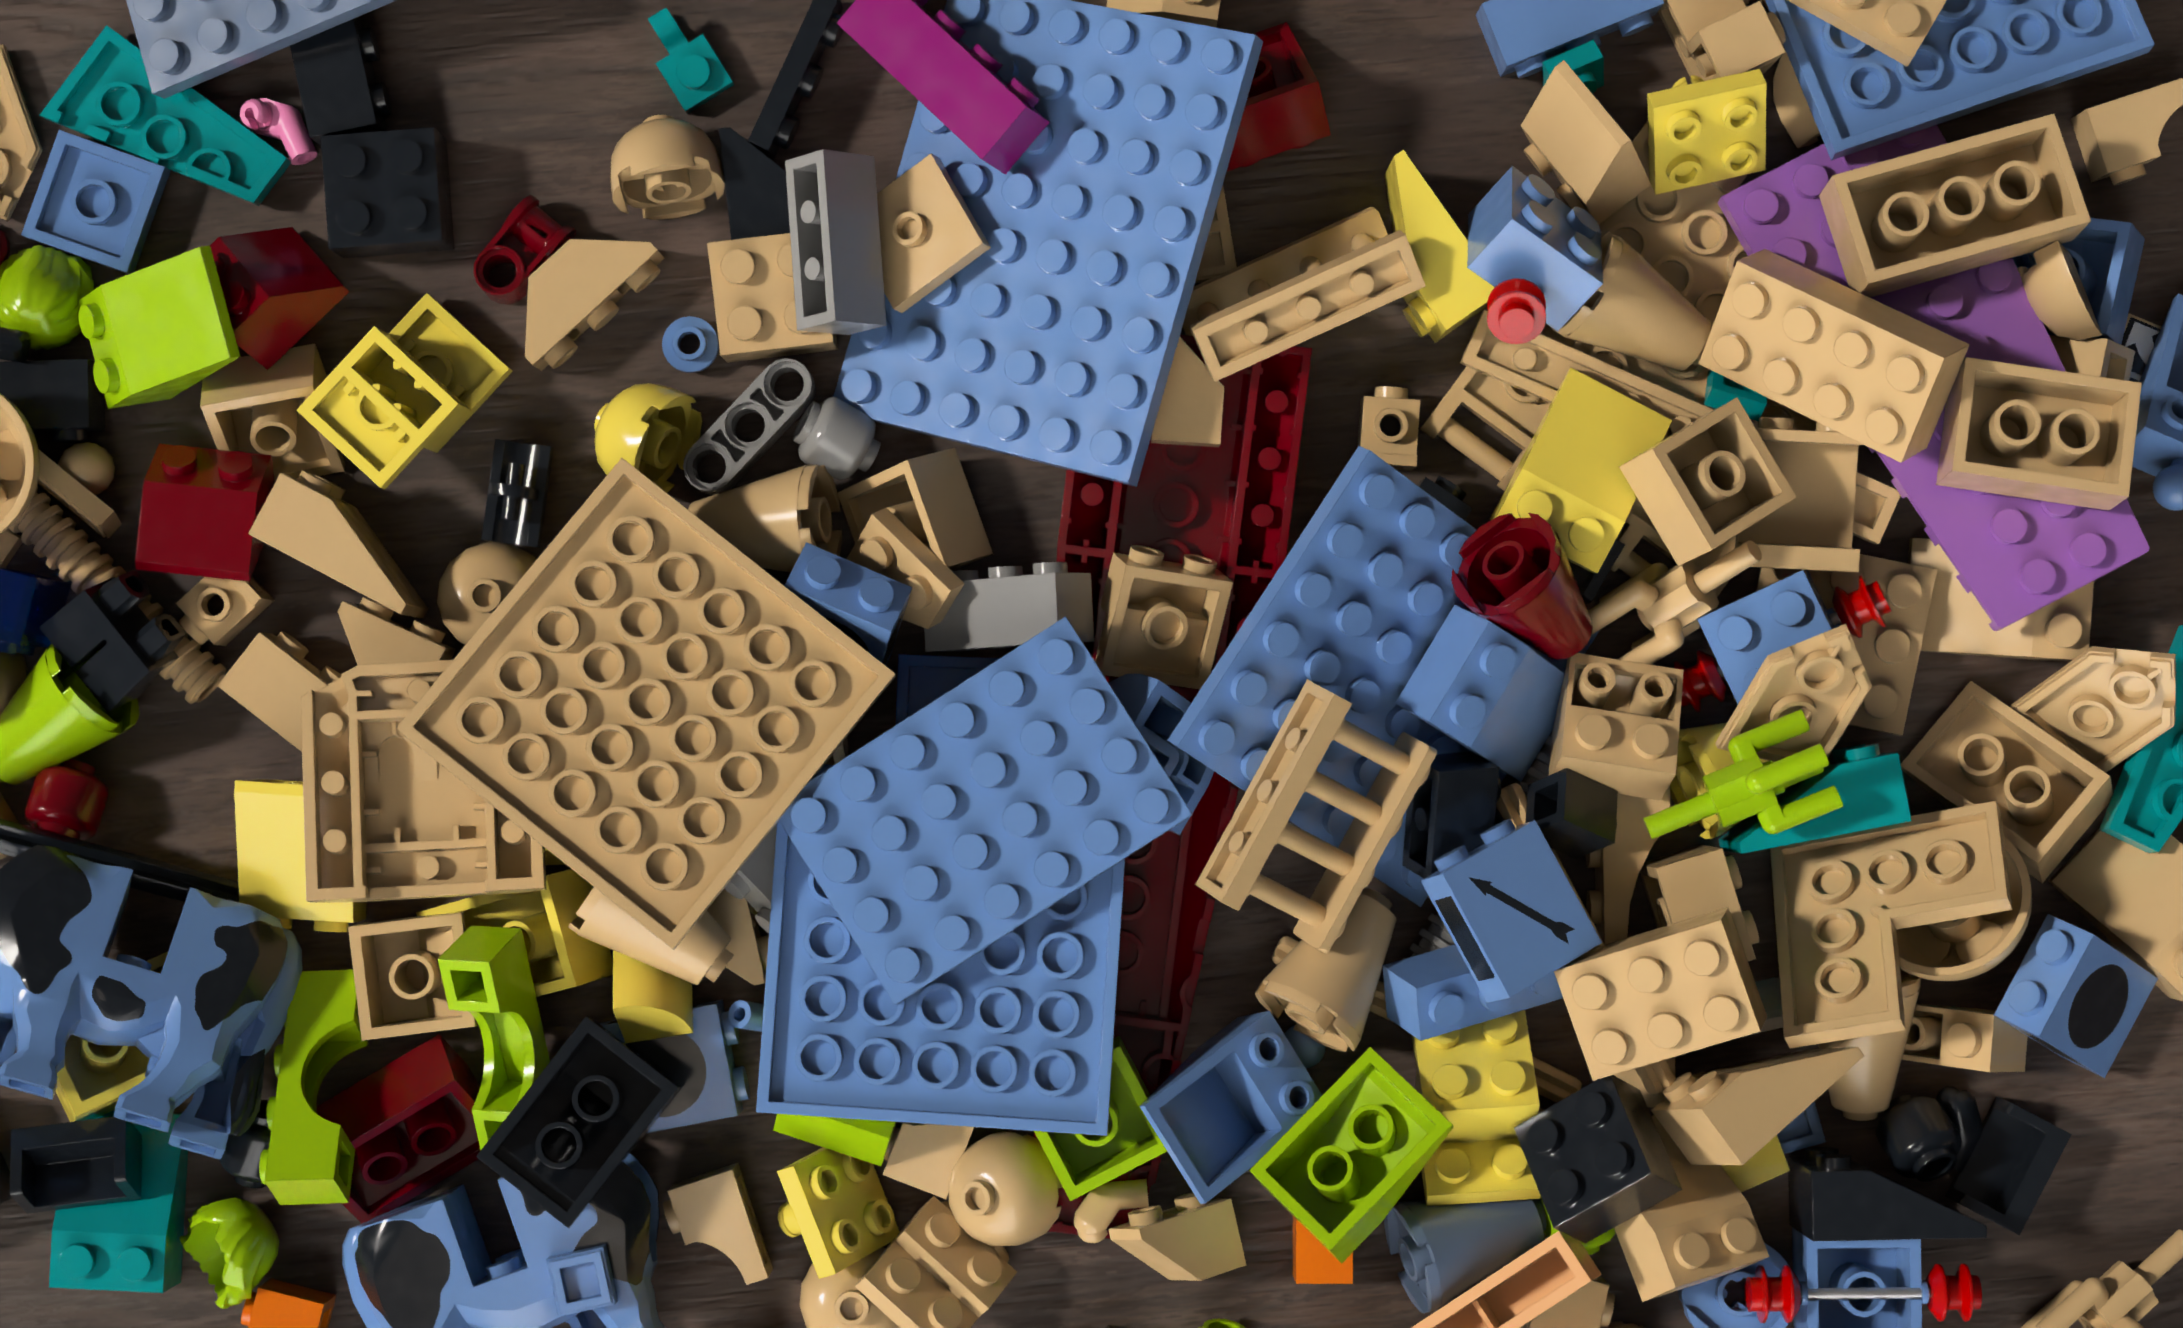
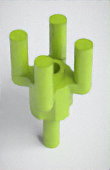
(1752, 786)

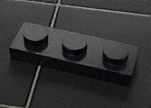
(797, 77)

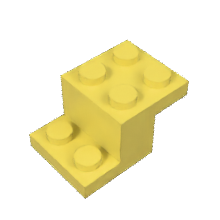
(404, 391)
(1485, 1088)

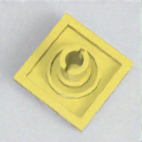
(1706, 130)
(836, 1209)

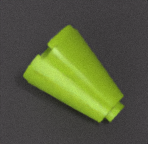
(54, 720)

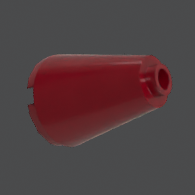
(1524, 584)

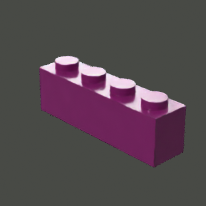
(948, 76)

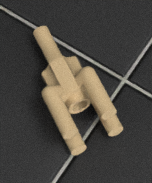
(1670, 601)
(2114, 1299)

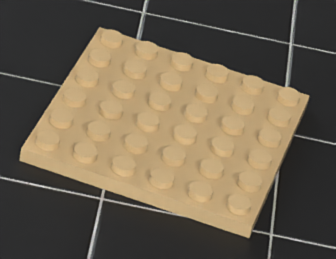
(646, 703)

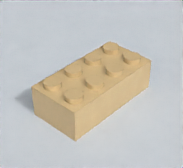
(1954, 207)
(1833, 354)

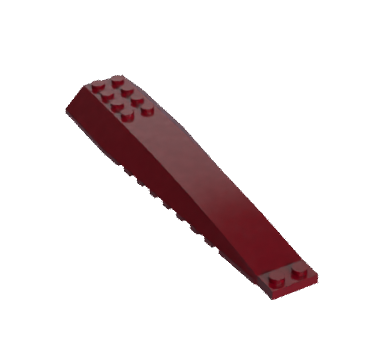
(1238, 511)

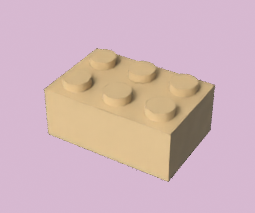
(2039, 434)
(1661, 994)

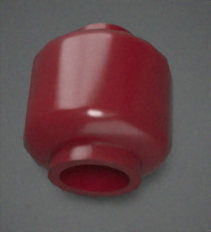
(67, 800)

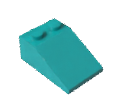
(1870, 793)
(131, 1241)

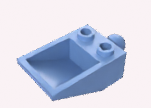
(2160, 412)
(1233, 1100)

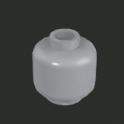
(836, 437)

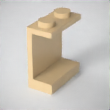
(1817, 524)

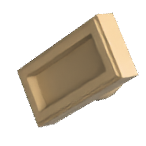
(77, 479)

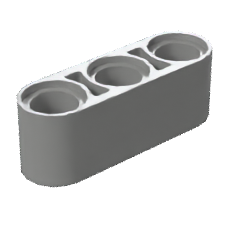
(722, 435)

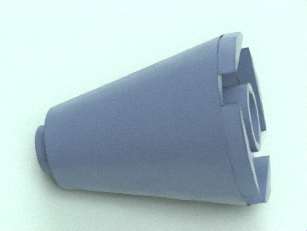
(1458, 1244)

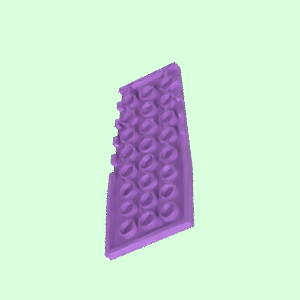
(2005, 547)

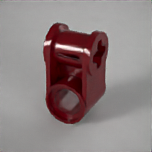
(522, 247)

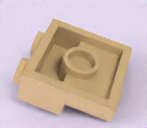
(1162, 617)
(936, 1273)

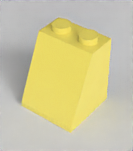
(273, 856)

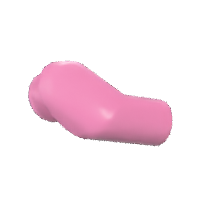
(281, 123)

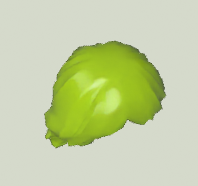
(43, 295)
(233, 1246)

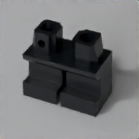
(115, 638)

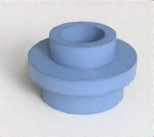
(702, 357)

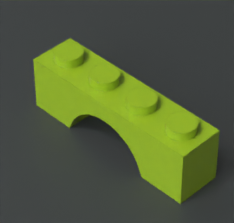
(493, 981)
(307, 1154)

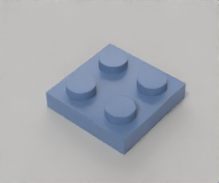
(95, 202)

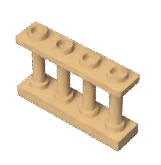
(1299, 292)
(1273, 795)

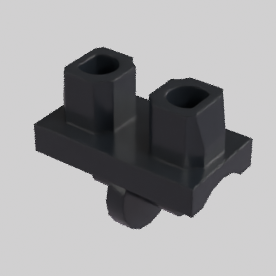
(517, 493)

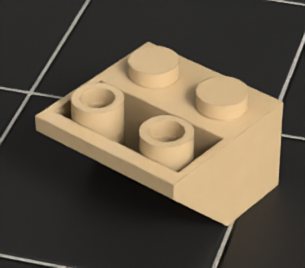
(1618, 724)

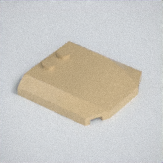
(387, 813)

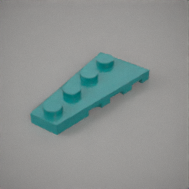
(185, 132)

